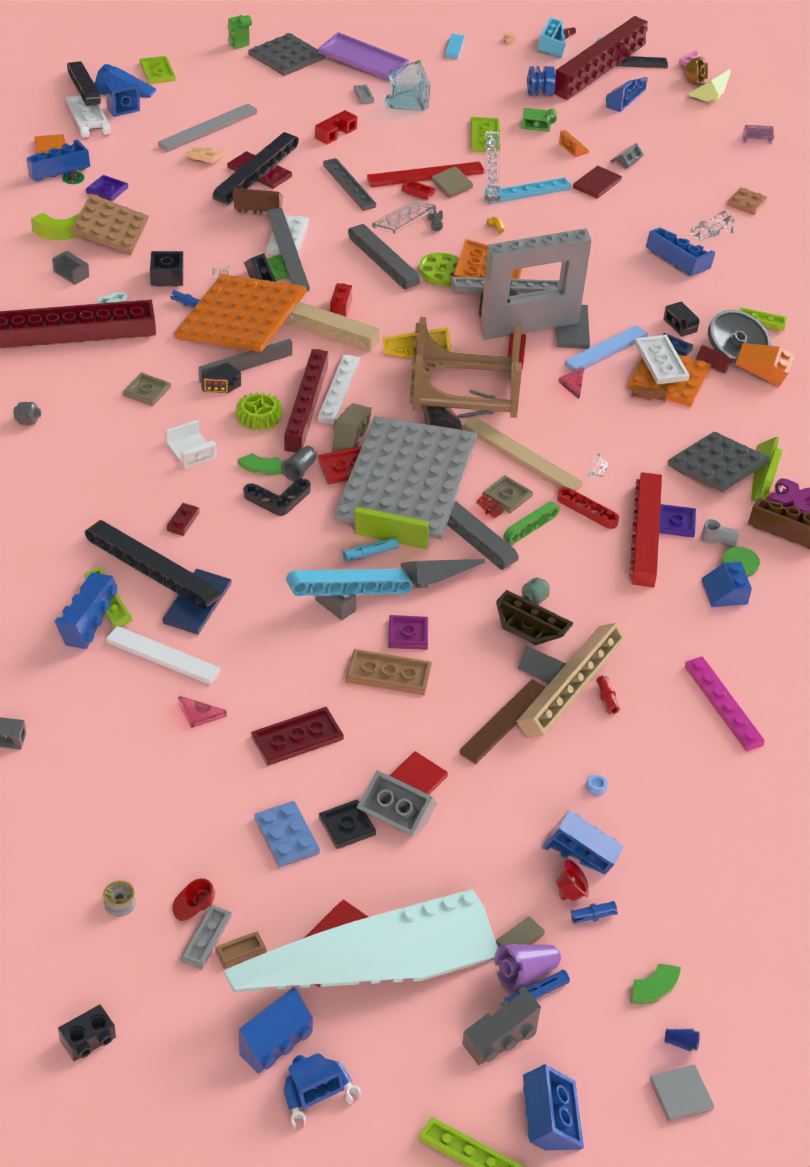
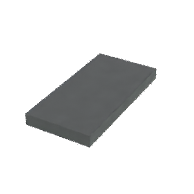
(575, 335)

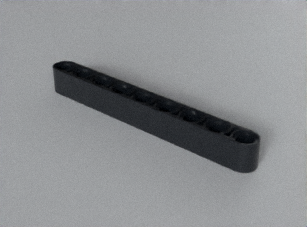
(256, 167)
(152, 564)

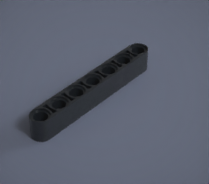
(83, 83)

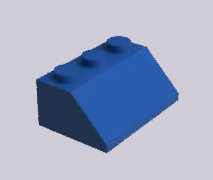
(275, 1031)
(552, 1110)

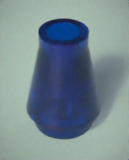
(683, 1038)

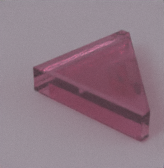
(573, 382)
(198, 712)

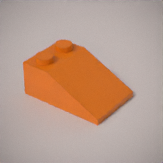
(766, 361)

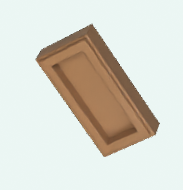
(240, 949)

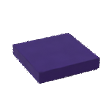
(107, 187)
(677, 520)

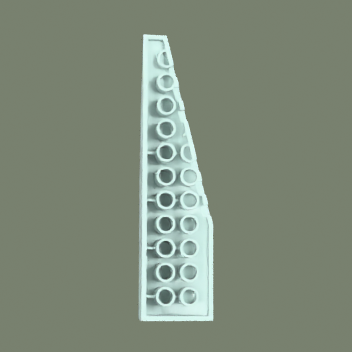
(390, 946)

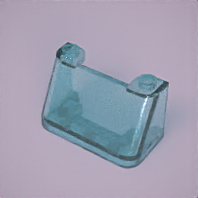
(410, 88)

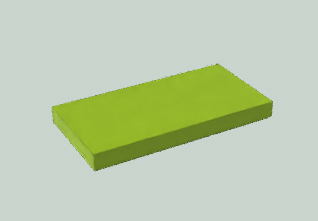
(478, 128)
(387, 525)

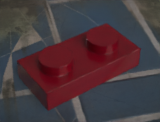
(717, 360)
(183, 519)

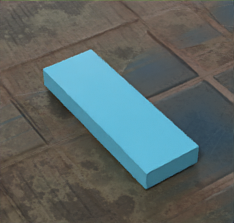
(454, 46)

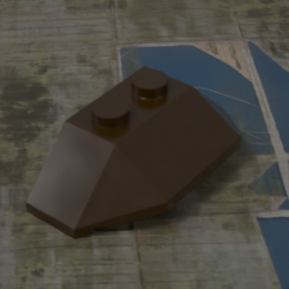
(530, 620)

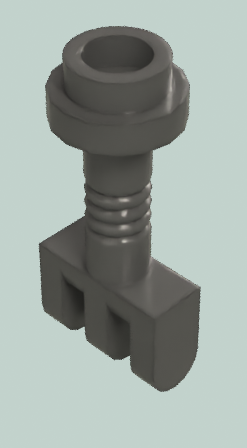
(436, 224)

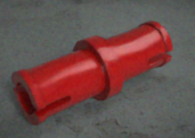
(608, 694)

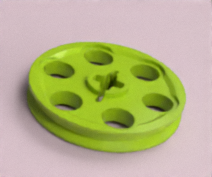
(438, 268)

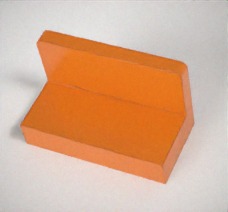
(571, 144)

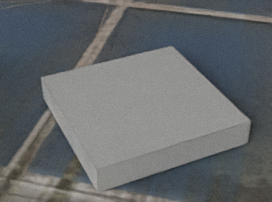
(681, 1093)

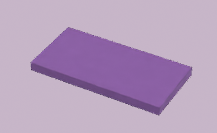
(361, 55)

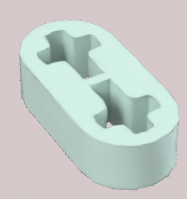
(114, 297)

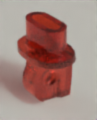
(489, 506)

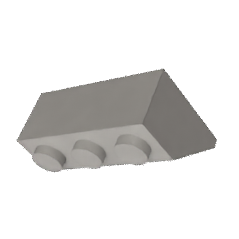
(397, 803)

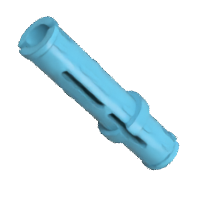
(363, 551)

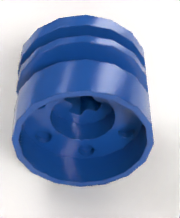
(541, 80)

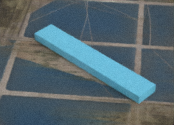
(533, 189)

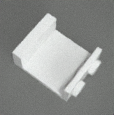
(190, 445)

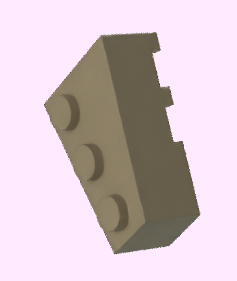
(350, 426)

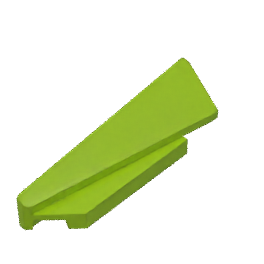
(765, 475)

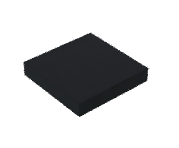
(347, 824)

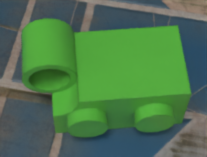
(239, 31)
(538, 119)

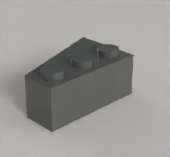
(503, 1029)

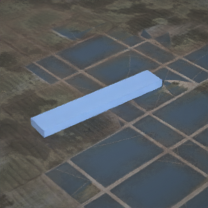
(605, 348)

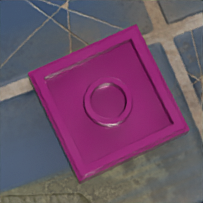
(408, 632)

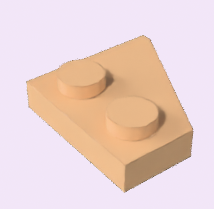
(204, 154)

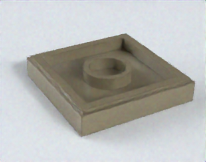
(452, 181)
(147, 389)
(508, 493)

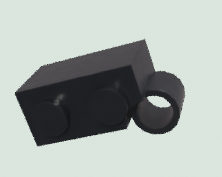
(681, 319)

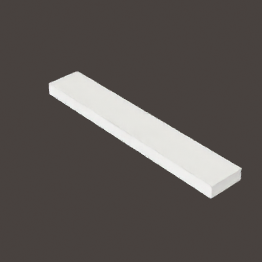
(163, 655)

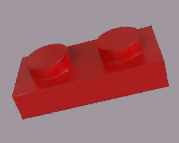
(418, 189)

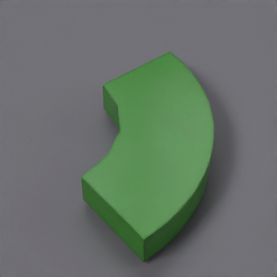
(254, 464)
(655, 986)

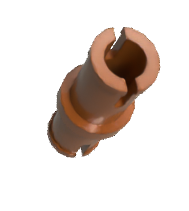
(649, 393)

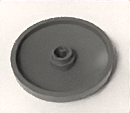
(732, 329)

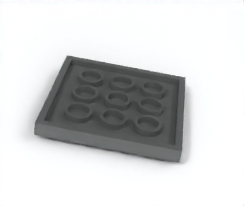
(286, 54)
(718, 461)

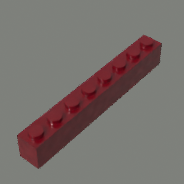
(306, 401)

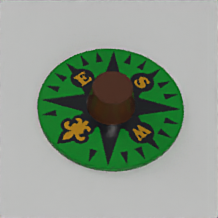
(73, 178)

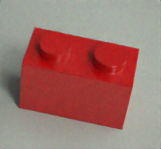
(341, 299)

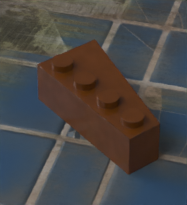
(781, 521)

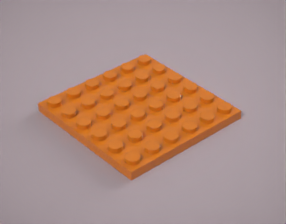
(240, 312)

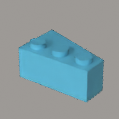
(552, 38)

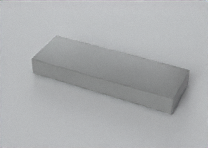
(206, 937)

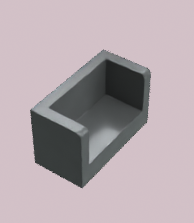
(70, 267)
(338, 605)

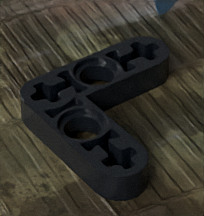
(279, 504)

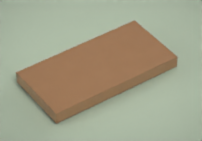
(389, 672)

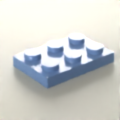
(286, 834)

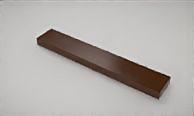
(501, 723)

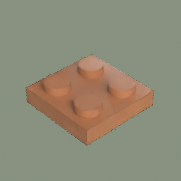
(747, 201)

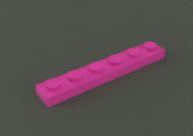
(724, 703)

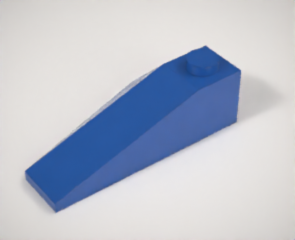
(110, 73)
(625, 94)

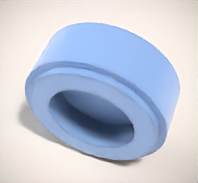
(597, 785)

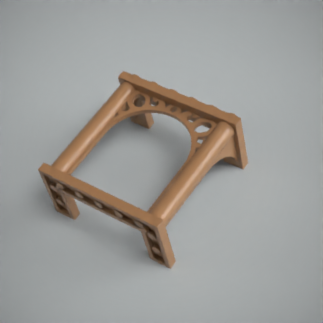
(431, 354)

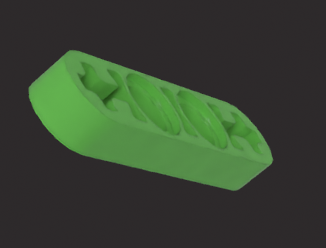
(531, 522)

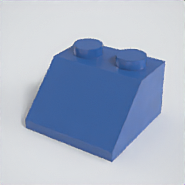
(122, 97)
(727, 585)

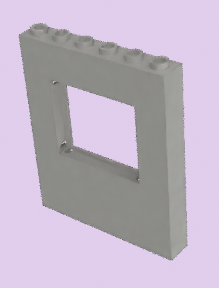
(536, 309)

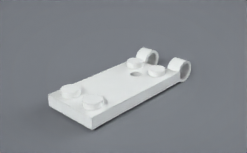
(87, 116)

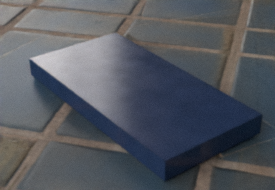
(189, 616)

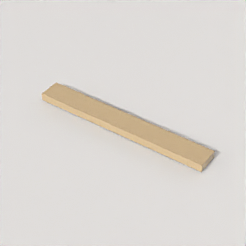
(522, 454)

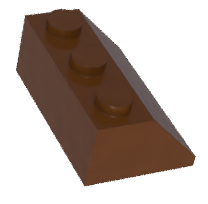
(256, 200)

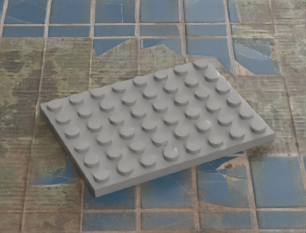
(408, 472)

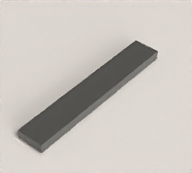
(349, 184)
(251, 358)

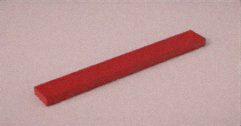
(421, 174)

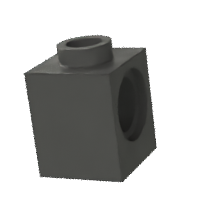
(12, 733)

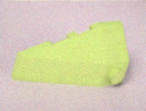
(712, 89)

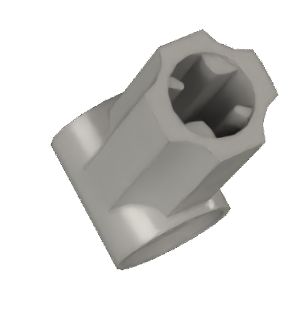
(715, 532)

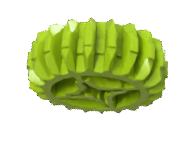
(258, 411)

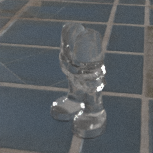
(712, 228)

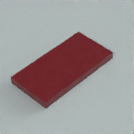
(272, 178)
(297, 735)

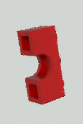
(327, 130)

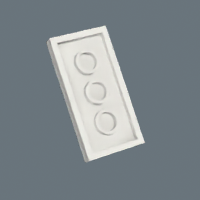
(298, 227)
(661, 359)

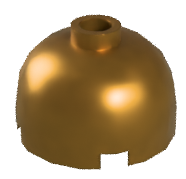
(697, 71)

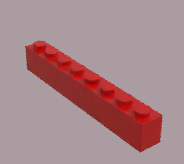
(646, 530)

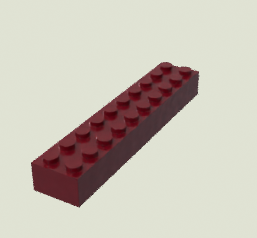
(600, 57)
(77, 323)

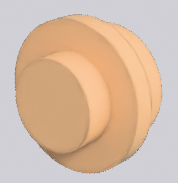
(509, 38)

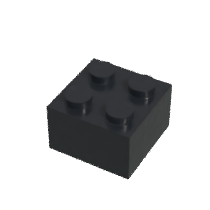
(167, 268)

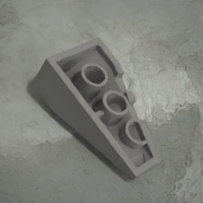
(433, 571)

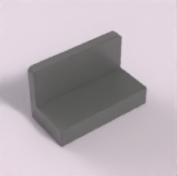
(629, 155)
(540, 664)

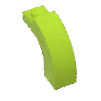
(53, 228)

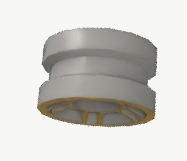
(111, 897)

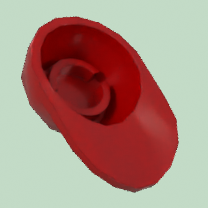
(193, 898)

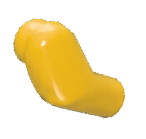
(496, 222)

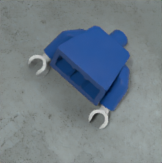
(313, 1081)

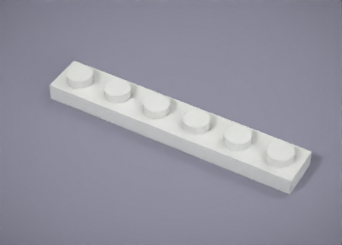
(338, 389)

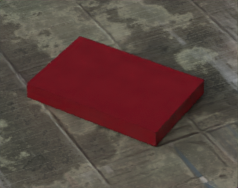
(597, 182)

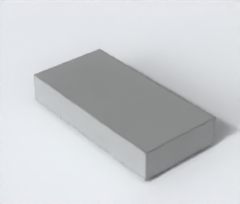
(363, 94)

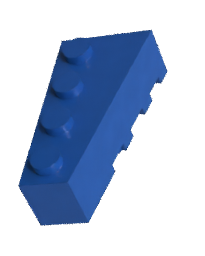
(58, 161)
(679, 251)
(87, 610)

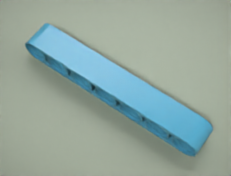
(348, 582)

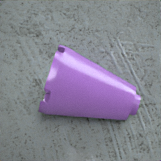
(524, 963)

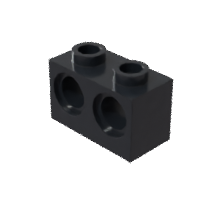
(84, 1028)

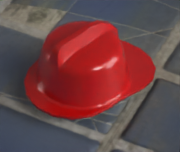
(572, 882)

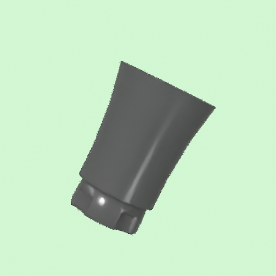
(299, 463)

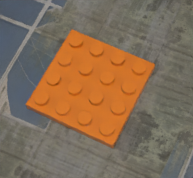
(473, 261)
(679, 392)

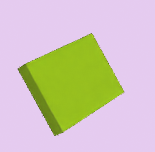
(157, 69)

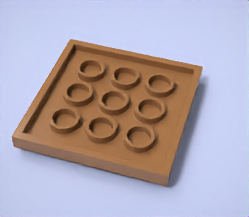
(110, 224)

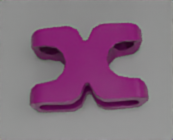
(791, 495)

